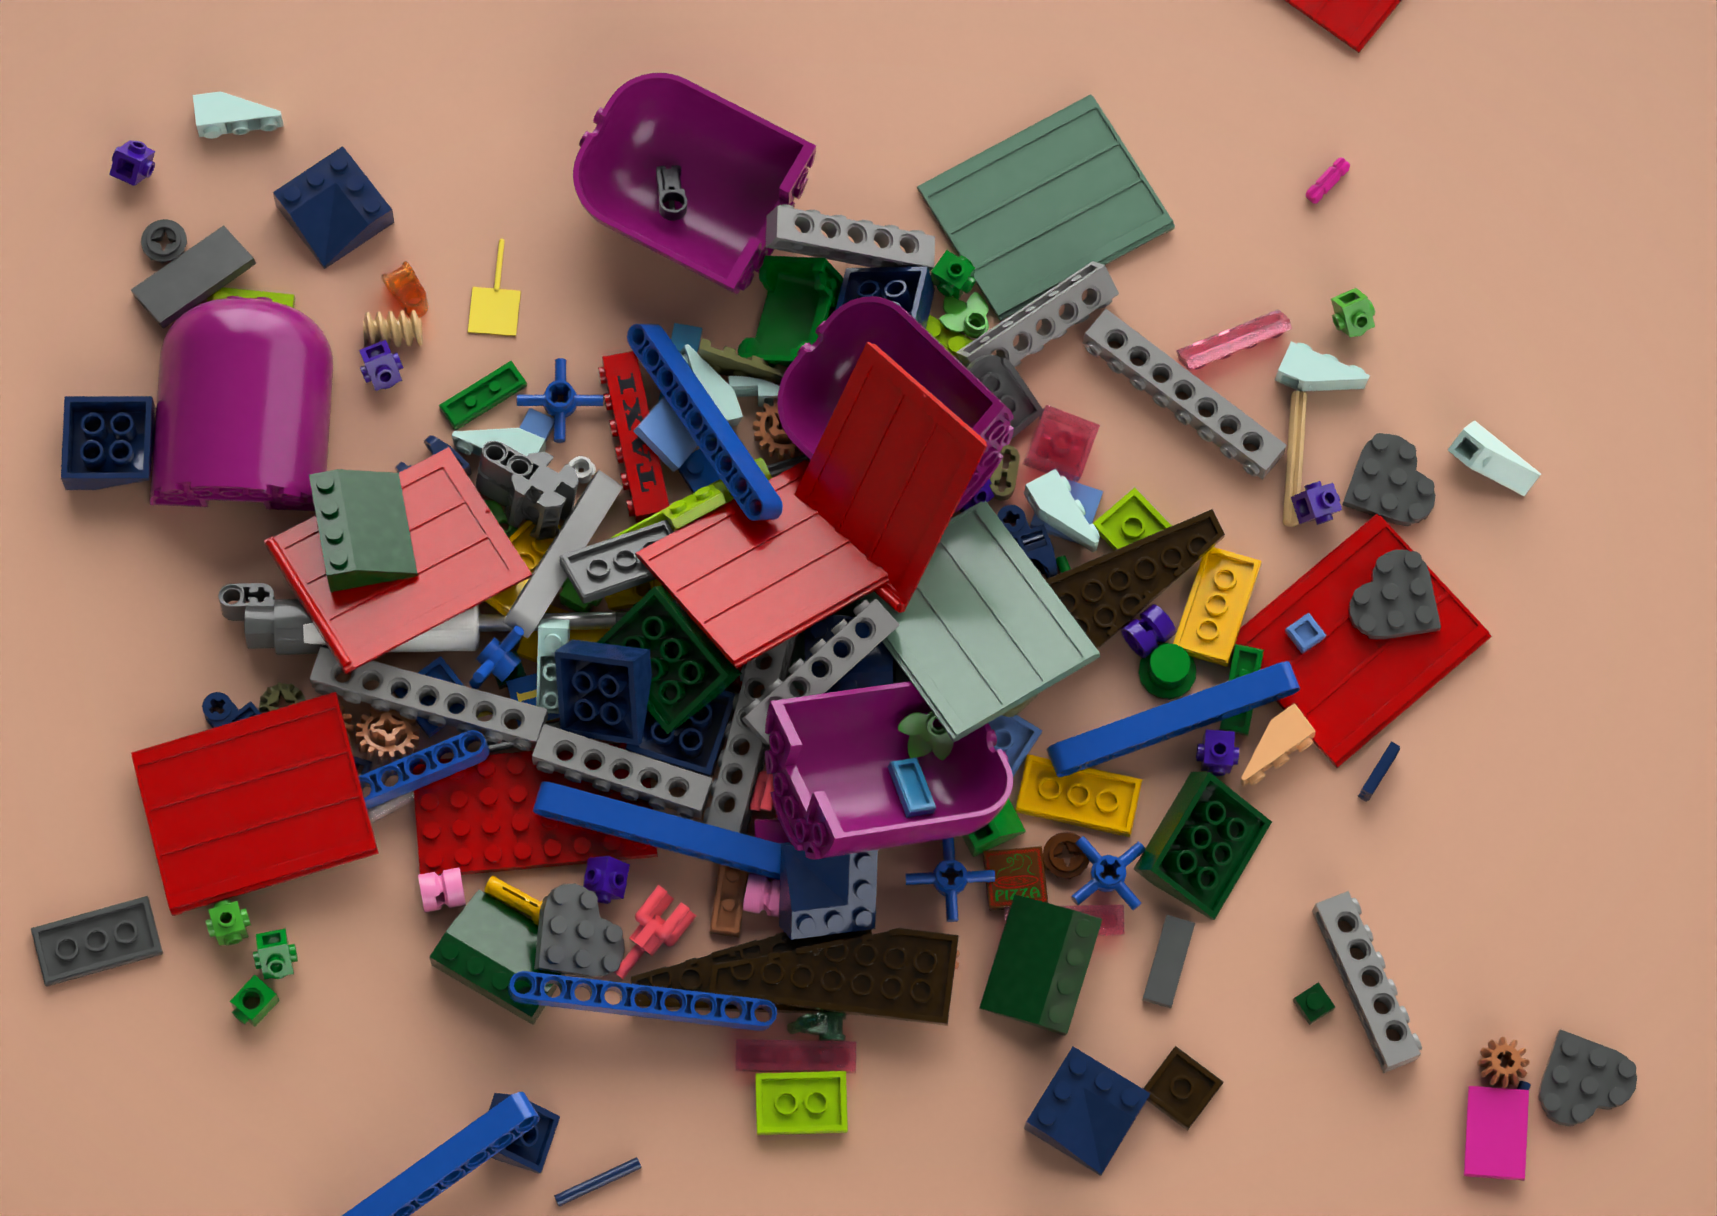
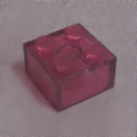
(1061, 443)

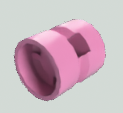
(442, 889)
(762, 895)

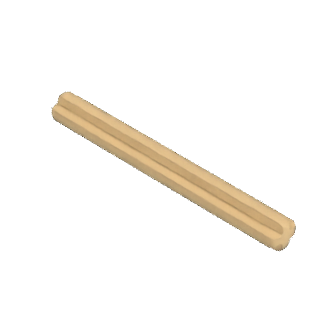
(1294, 455)

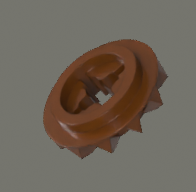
(1055, 847)

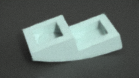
(750, 386)

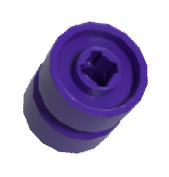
(1151, 628)

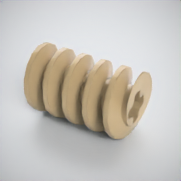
(392, 328)

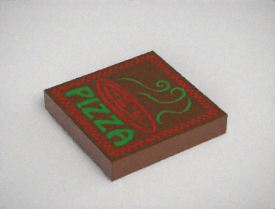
(1016, 872)

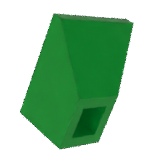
(999, 830)

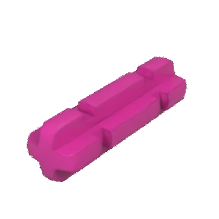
(1327, 180)

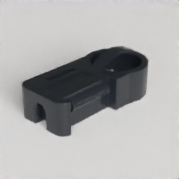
(670, 189)

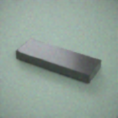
(1168, 961)

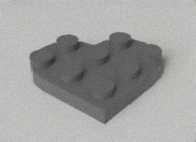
(1008, 387)
(1388, 482)
(1397, 598)
(574, 936)
(1584, 1078)

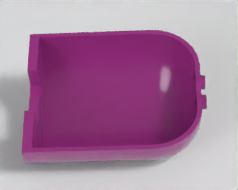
(730, 171)
(823, 369)
(241, 406)
(835, 779)

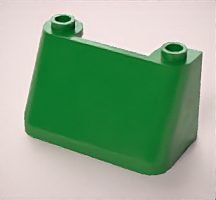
(797, 301)

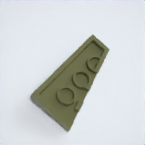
(729, 363)

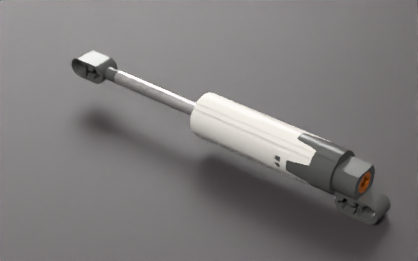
(289, 629)

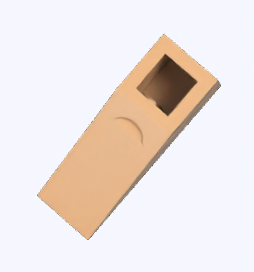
(1282, 736)

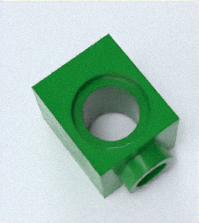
(253, 988)

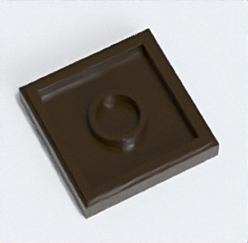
(1182, 1088)

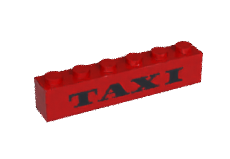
(629, 407)

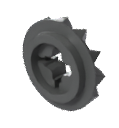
(156, 232)

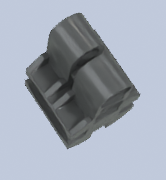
(527, 487)

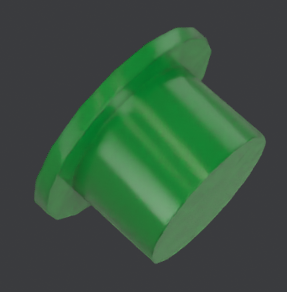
(1167, 671)

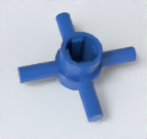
(560, 410)
(497, 658)
(1117, 865)
(941, 884)

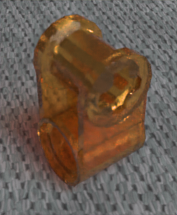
(404, 286)

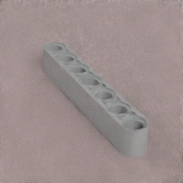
(573, 535)

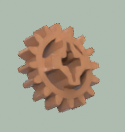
(775, 439)
(386, 735)

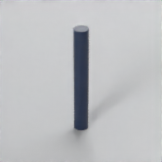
(597, 1181)

